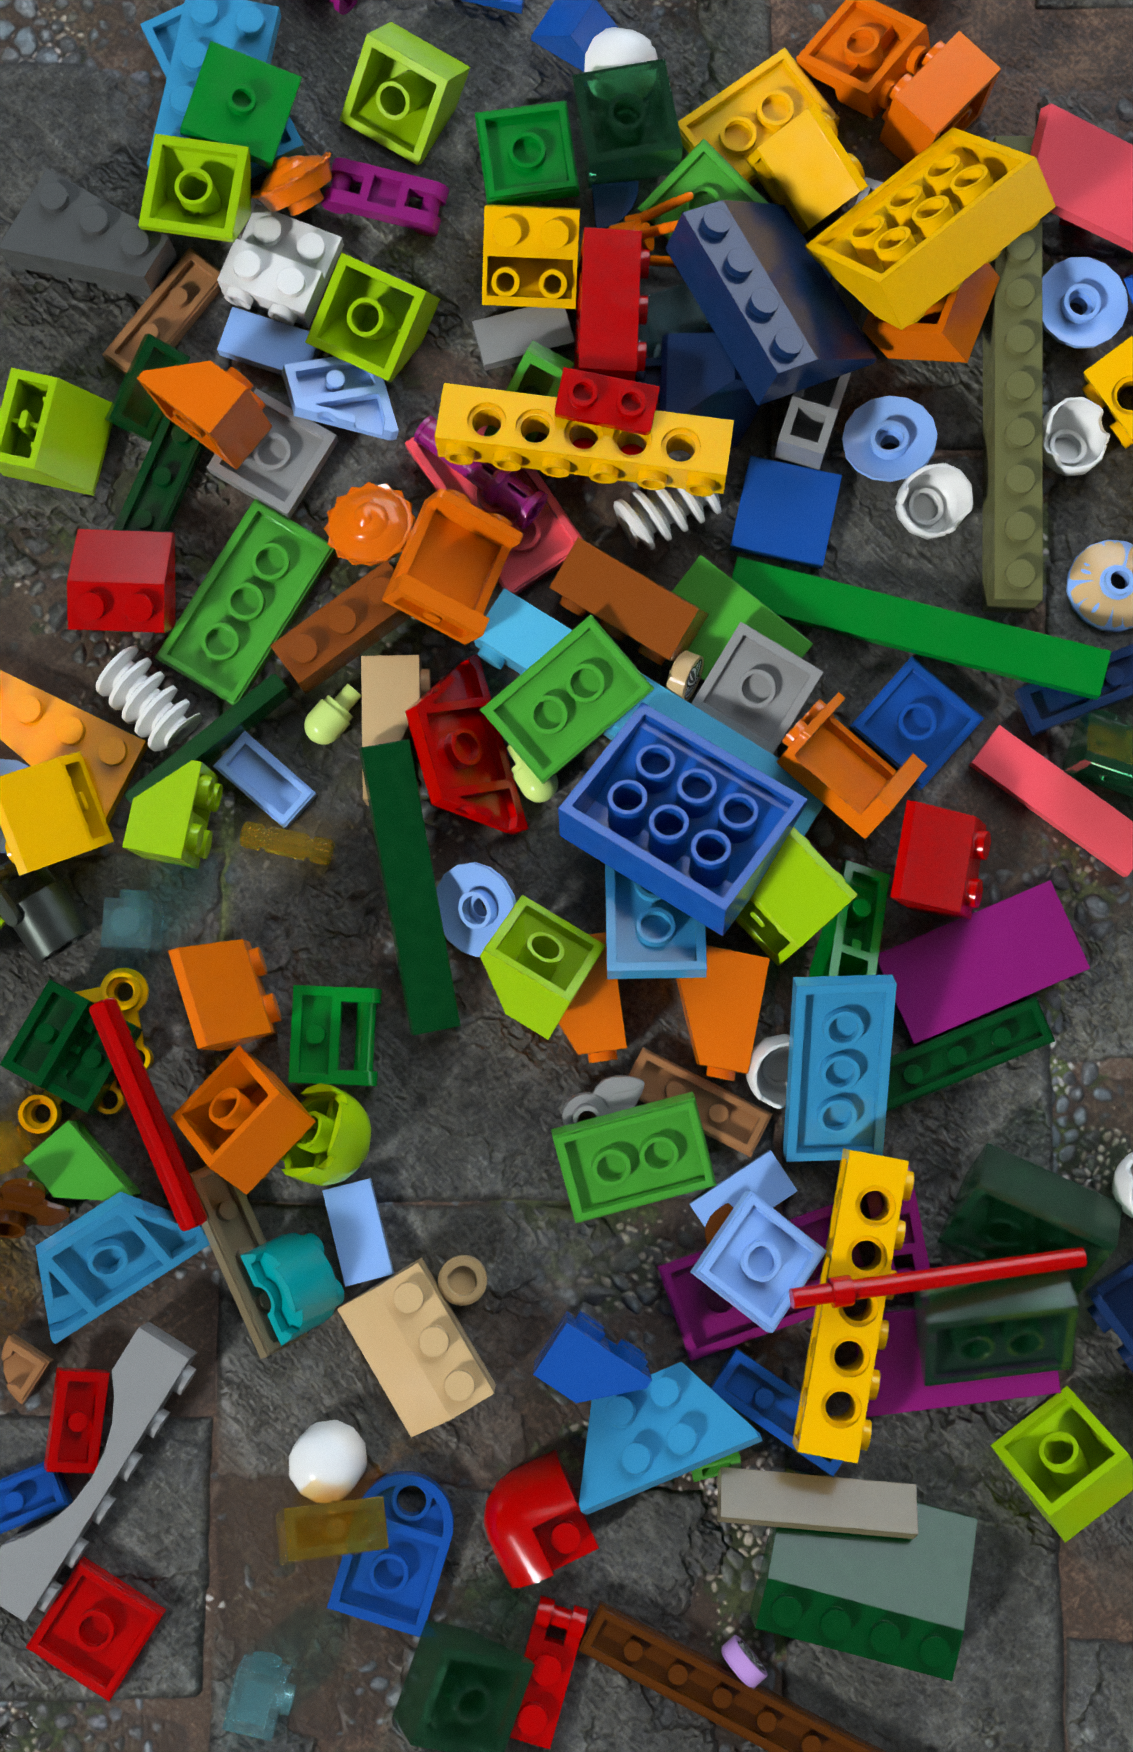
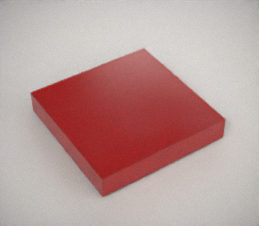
(96, 1628)

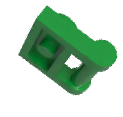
(318, 1033)

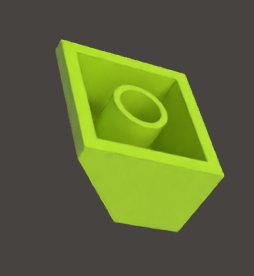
(403, 91)
(371, 318)
(1066, 1463)

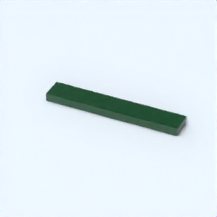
(409, 886)

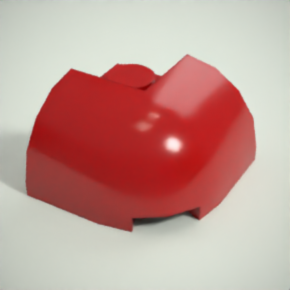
(536, 1521)

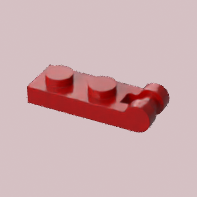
(551, 1672)

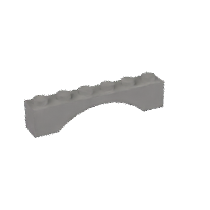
(815, 409)
(142, 1384)

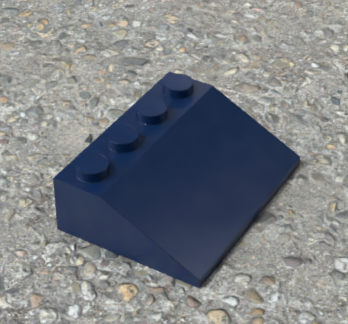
(766, 297)

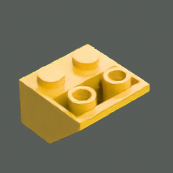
(808, 168)
(530, 256)
(50, 813)

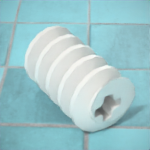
(659, 511)
(143, 701)

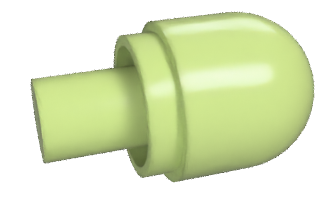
(331, 716)
(529, 783)

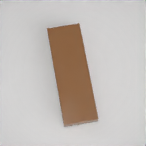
(169, 309)
(721, 1112)

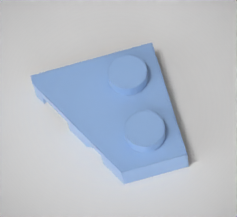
(340, 396)

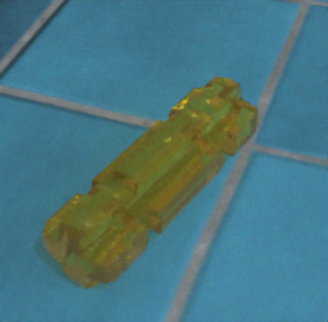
(287, 843)

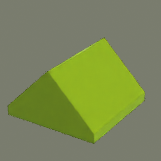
(197, 188)

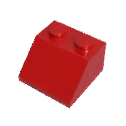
(122, 581)
(940, 861)

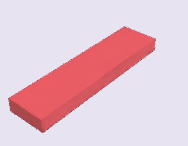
(1057, 799)

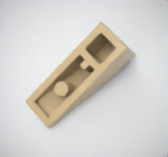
(388, 689)

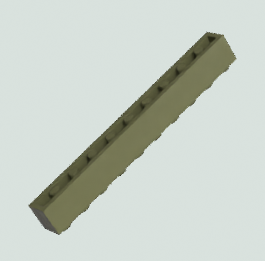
(1013, 425)

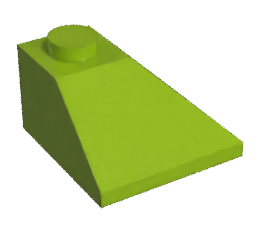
(538, 965)

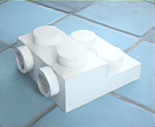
(280, 267)

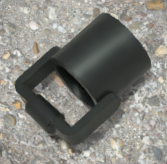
(46, 919)

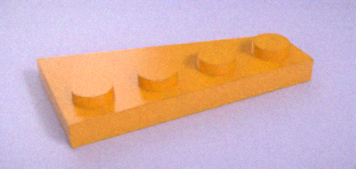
(46, 727)

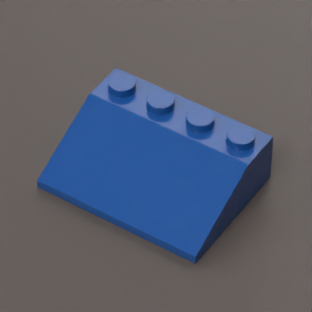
(680, 817)

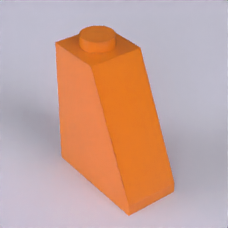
(724, 1010)
(595, 1015)

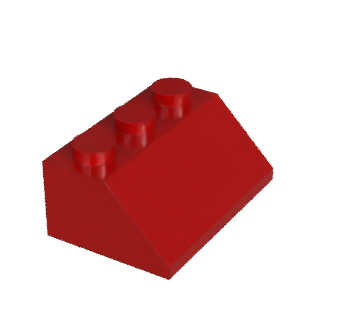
(611, 303)

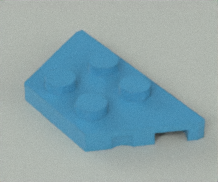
(108, 1259)
(657, 1436)

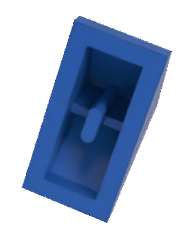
(570, 29)

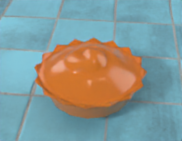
(295, 183)
(370, 524)

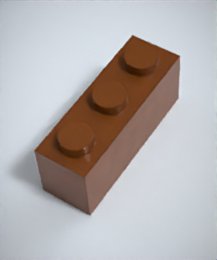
(627, 602)
(340, 630)

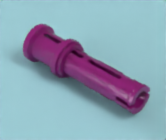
(497, 485)

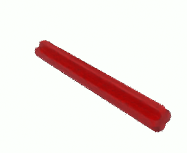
(148, 1114)

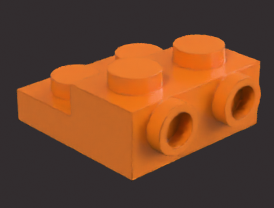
(865, 53)

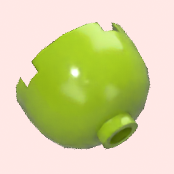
(334, 1143)

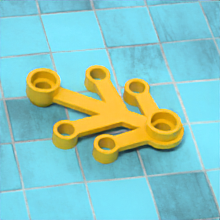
(130, 1011)

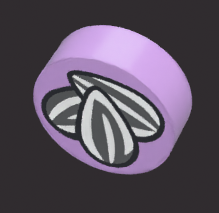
(743, 1662)

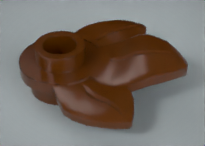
(25, 1205)

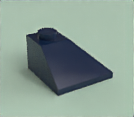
(704, 381)

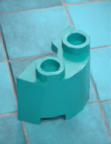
(296, 1281)

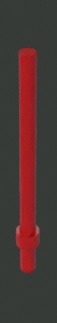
(844, 1290)

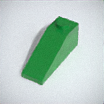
(853, 937)

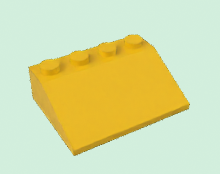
(933, 225)

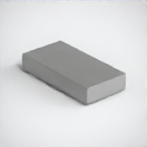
(507, 336)

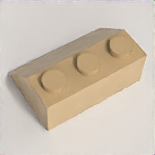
(417, 1348)

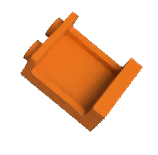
(451, 565)
(844, 769)

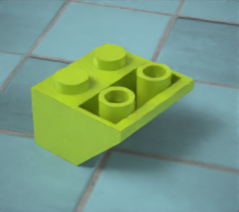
(52, 432)
(173, 817)
(794, 899)

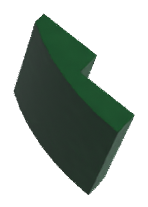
(63, 1049)

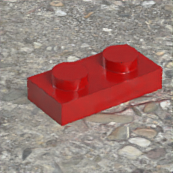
(76, 1420)

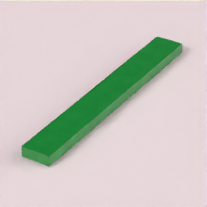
(926, 629)

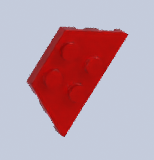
(464, 752)

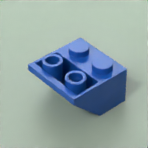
(587, 1364)

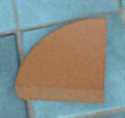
(23, 1367)

